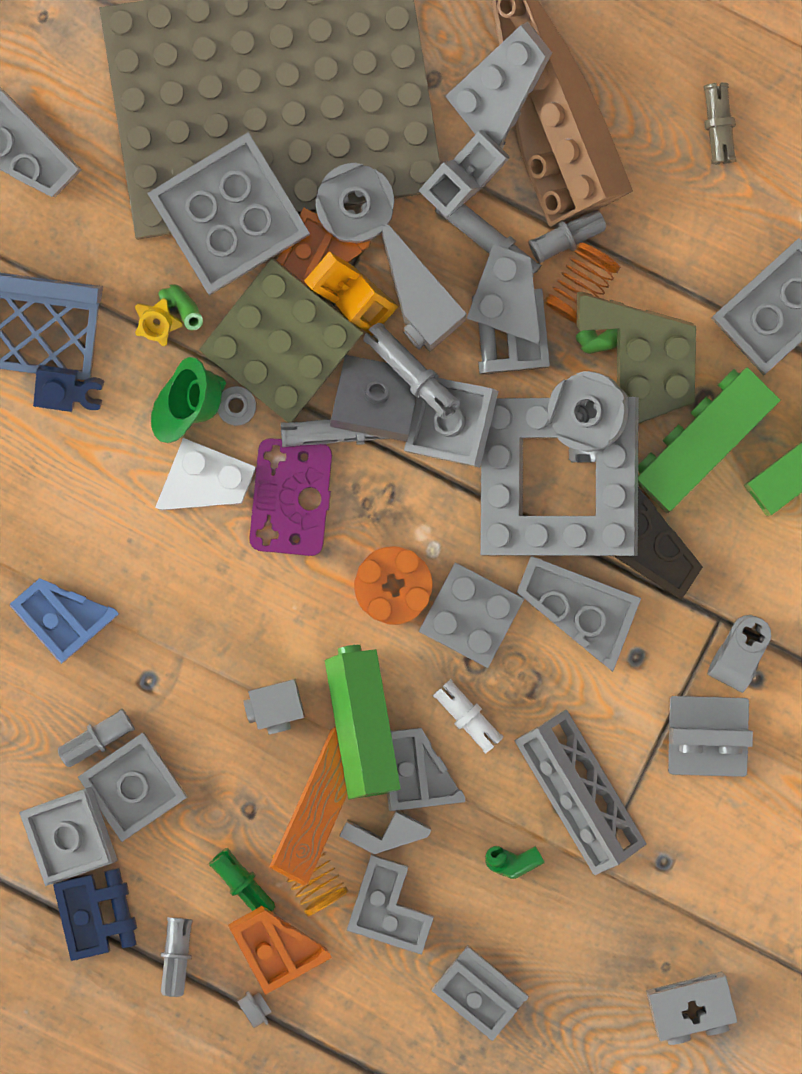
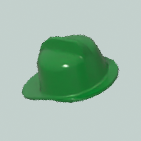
(186, 399)

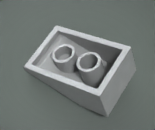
(423, 301)

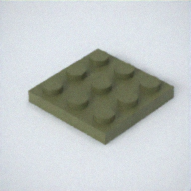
(281, 340)

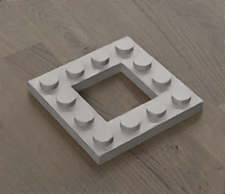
(502, 519)

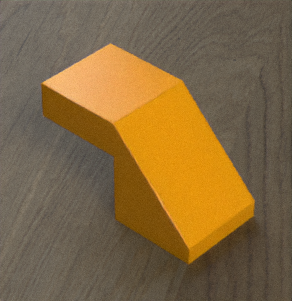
(351, 292)

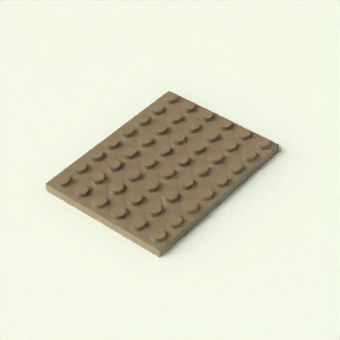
(301, 76)

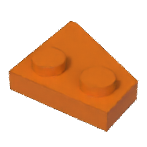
(275, 948)

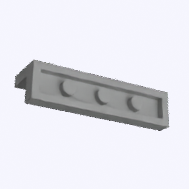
(575, 796)

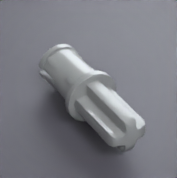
(567, 236)
(95, 738)
(176, 956)

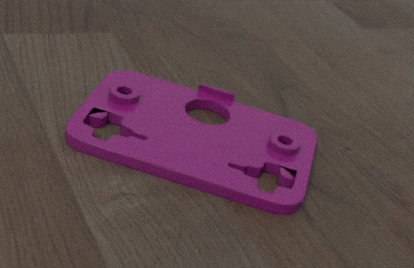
(280, 498)

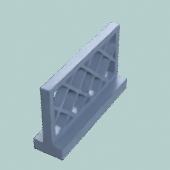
(49, 293)

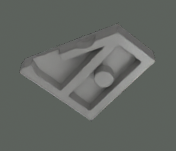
(507, 295)

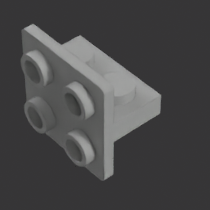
(709, 736)

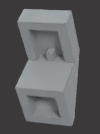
(465, 174)
(399, 832)

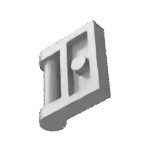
(522, 353)

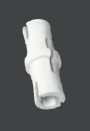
(468, 716)

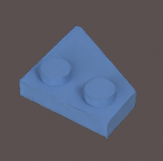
(61, 617)

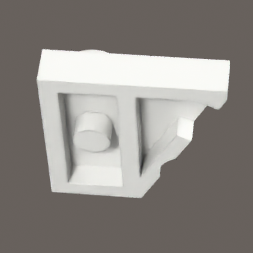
(204, 479)

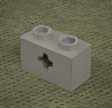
(707, 992)

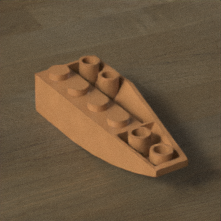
(562, 127)

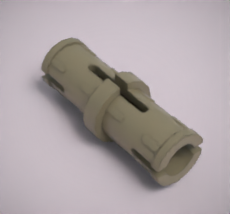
(719, 123)

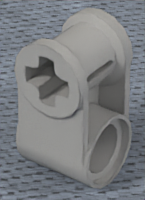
(737, 661)

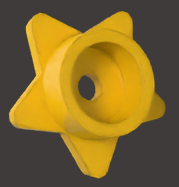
(151, 330)

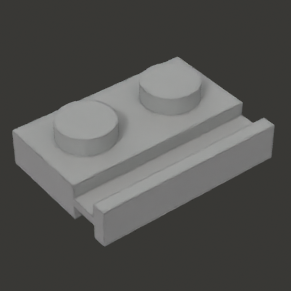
(480, 993)

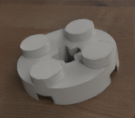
(364, 182)
(568, 422)

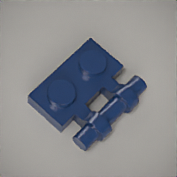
(83, 918)

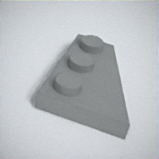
(500, 84)
(581, 607)

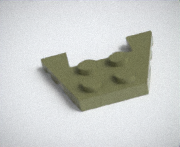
(652, 353)

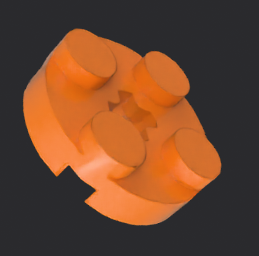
(373, 574)

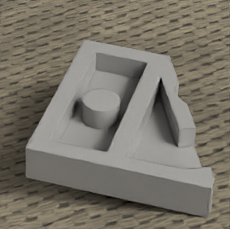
(420, 773)

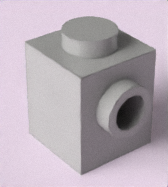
(274, 706)

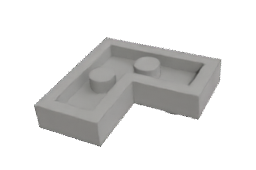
(377, 910)

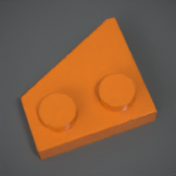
(309, 252)

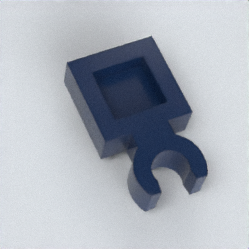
(59, 389)

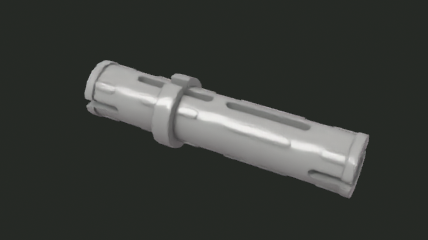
(483, 233)
(423, 382)
(319, 433)

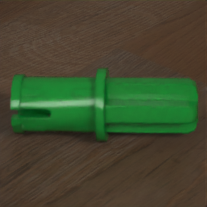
(240, 880)

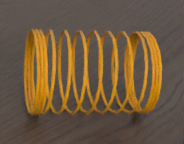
(326, 901)

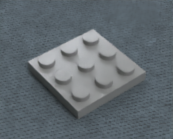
(228, 213)

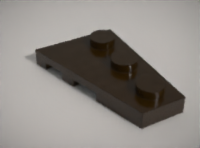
(661, 552)

